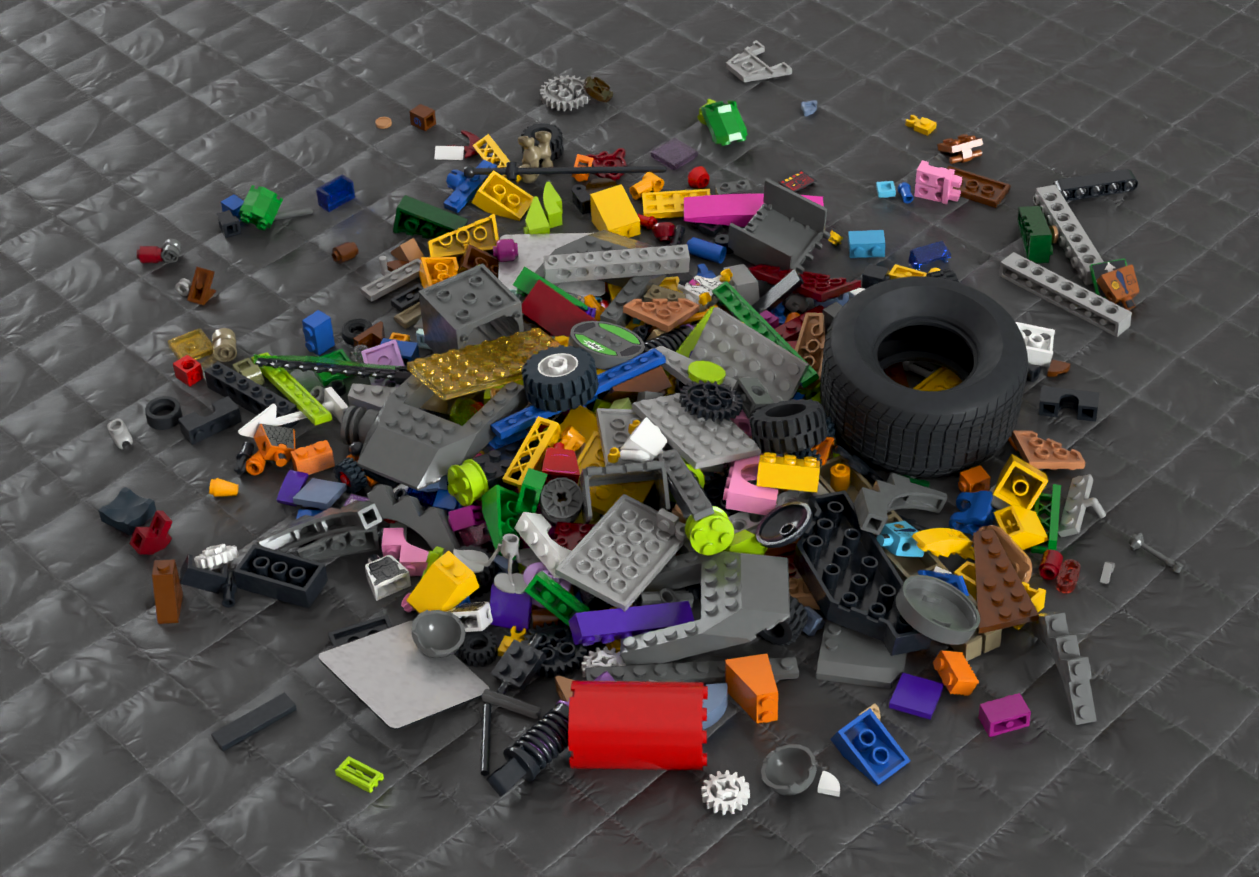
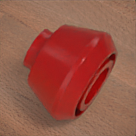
(698, 177)

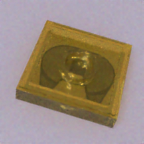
(193, 344)

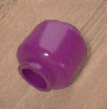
(505, 250)

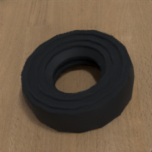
(352, 325)

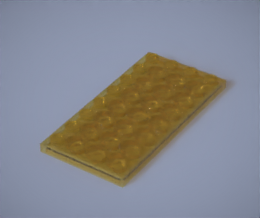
(481, 364)

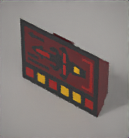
(797, 181)

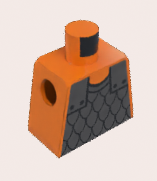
(275, 443)

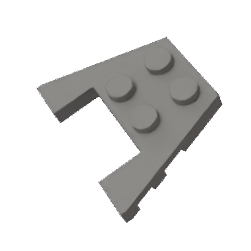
(751, 68)

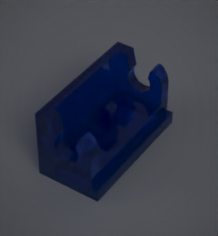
(928, 254)

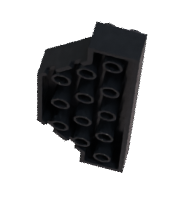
(853, 575)

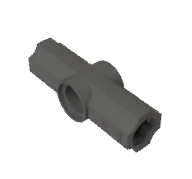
(664, 596)

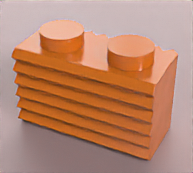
(313, 458)
(955, 672)

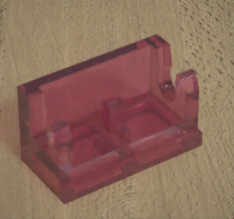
(474, 535)

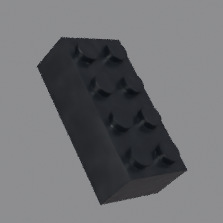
(281, 576)

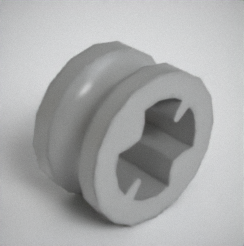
(183, 287)

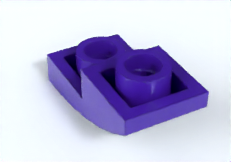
(291, 486)

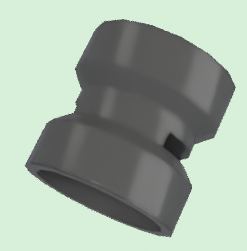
(171, 250)

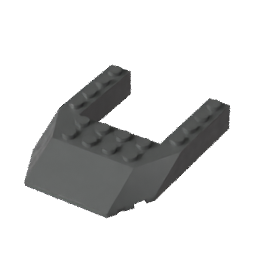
(632, 287)
(420, 446)
(737, 601)

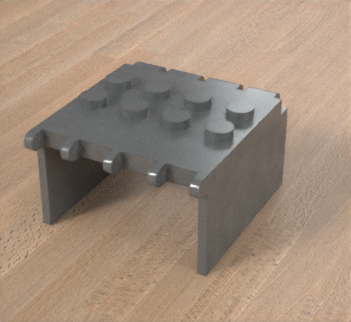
(781, 230)
(620, 474)

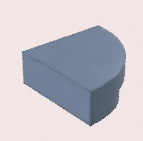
(809, 107)

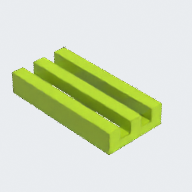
(357, 777)

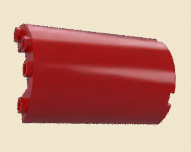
(637, 725)

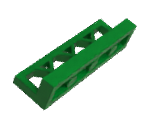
(1053, 518)

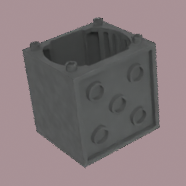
(468, 310)

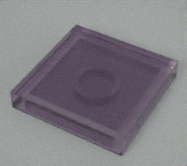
(674, 154)

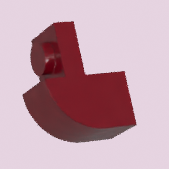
(153, 538)

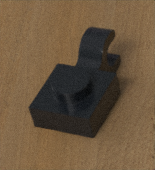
(709, 229)

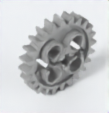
(564, 96)

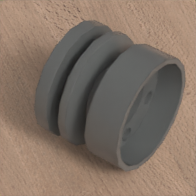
(356, 424)
(567, 510)

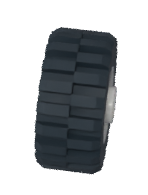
(560, 378)

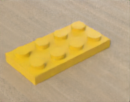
(668, 203)

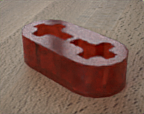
(1071, 576)

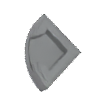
(1107, 570)

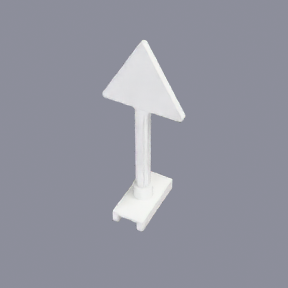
(332, 403)

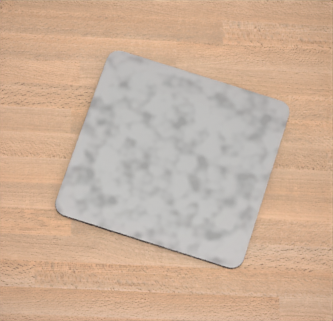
(530, 254)
(399, 679)

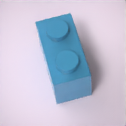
(866, 243)

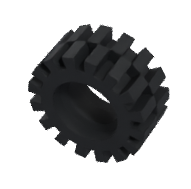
(481, 656)

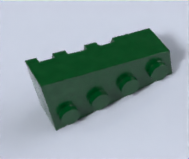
(424, 219)
(1035, 234)

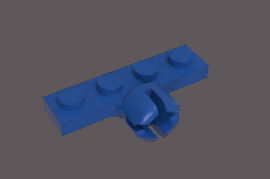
(464, 187)

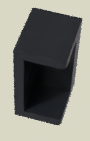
(202, 578)

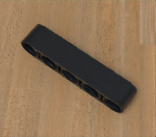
(1097, 184)

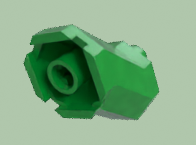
(724, 122)
(260, 207)

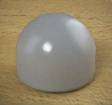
(318, 390)

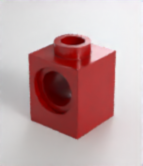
(188, 370)

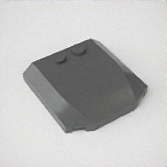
(857, 658)

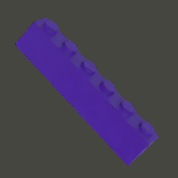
(616, 624)

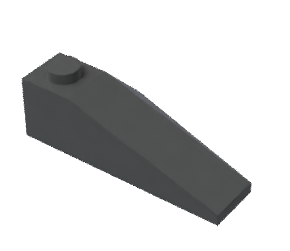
(341, 544)

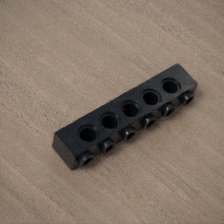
(247, 392)

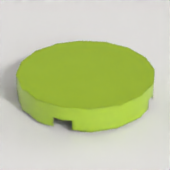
(706, 371)

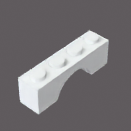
(534, 531)

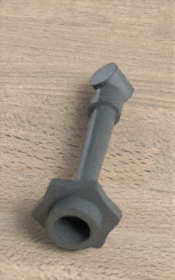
(1137, 542)

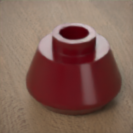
(663, 231)

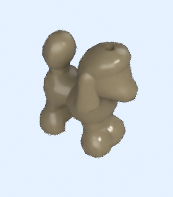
(533, 154)

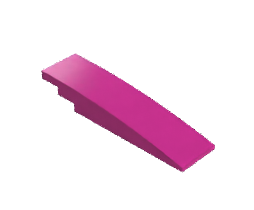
(727, 208)

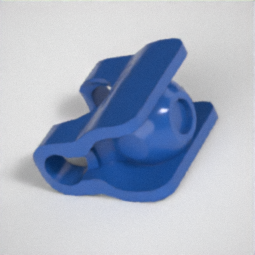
(975, 513)

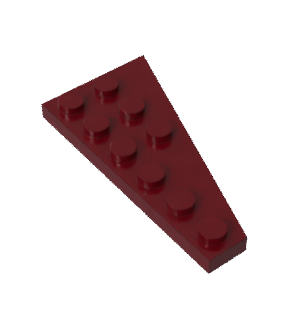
(814, 286)

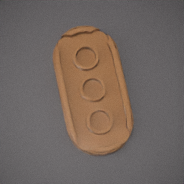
(1018, 558)

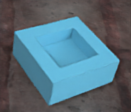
(885, 189)

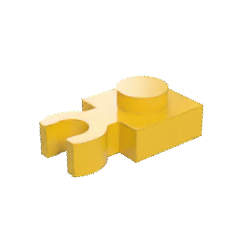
(923, 125)
(507, 640)

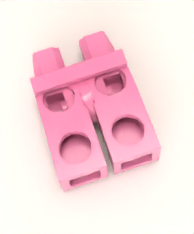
(937, 183)

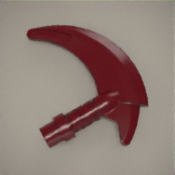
(470, 150)

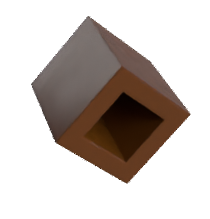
(422, 117)

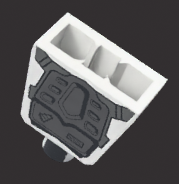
(386, 576)
(476, 615)

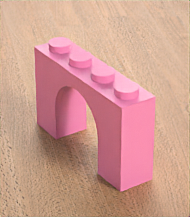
(744, 495)

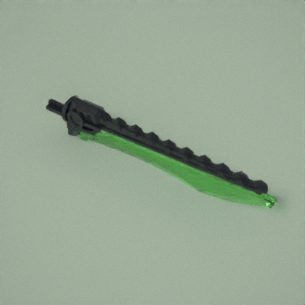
(319, 364)

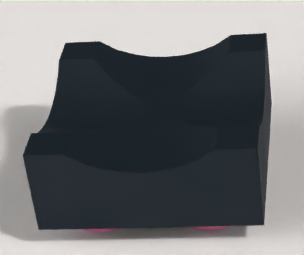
(127, 511)

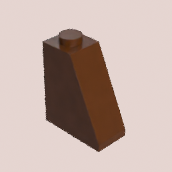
(167, 591)

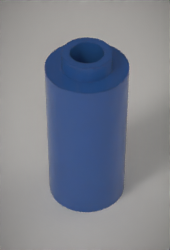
(706, 250)

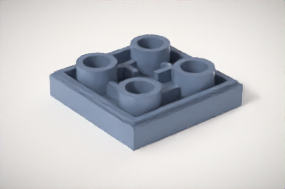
(319, 494)

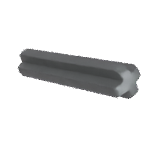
(511, 704)

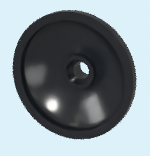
(784, 524)

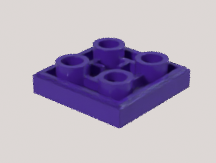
(510, 609)
(916, 696)

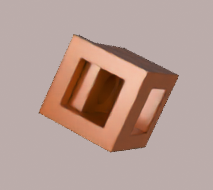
(584, 159)

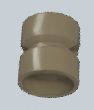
(224, 345)

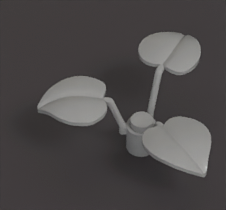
(509, 548)

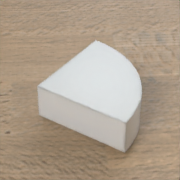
(829, 784)

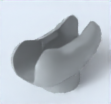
(119, 432)

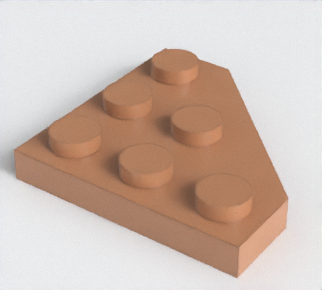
(662, 313)
(1046, 453)

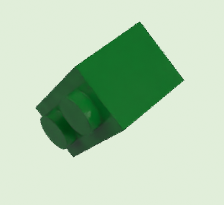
(531, 491)

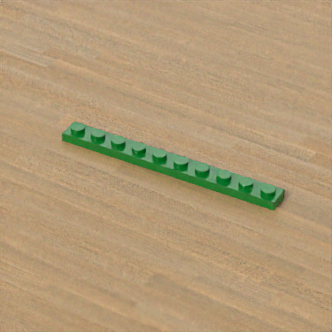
(747, 314)

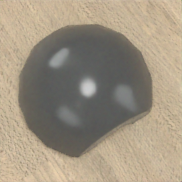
(438, 633)
(789, 769)

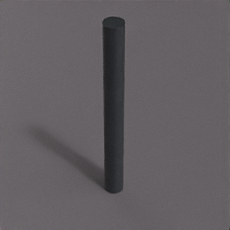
(485, 746)

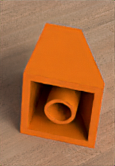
(753, 686)

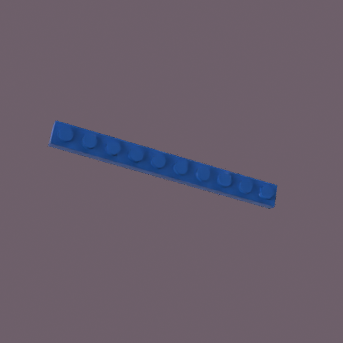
(606, 380)

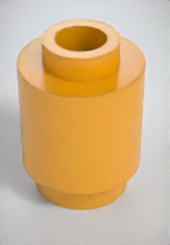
(840, 477)

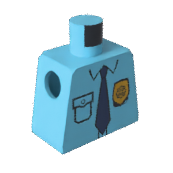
(898, 539)

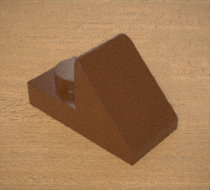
(201, 286)
(371, 337)

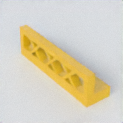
(498, 155)
(549, 438)

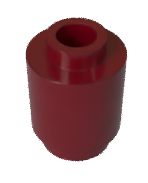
(149, 254)
(1050, 564)

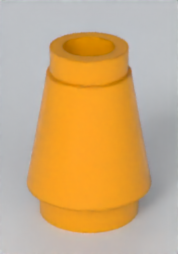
(223, 488)

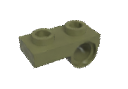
(249, 370)

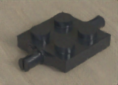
(519, 665)

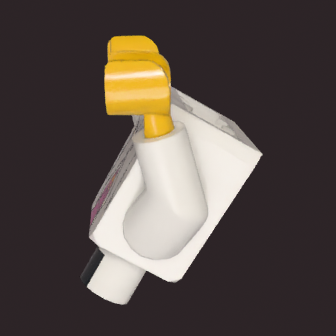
(700, 289)
(642, 445)

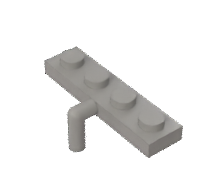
(391, 280)
(1076, 505)

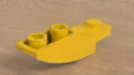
(944, 542)

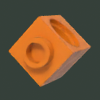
(974, 480)

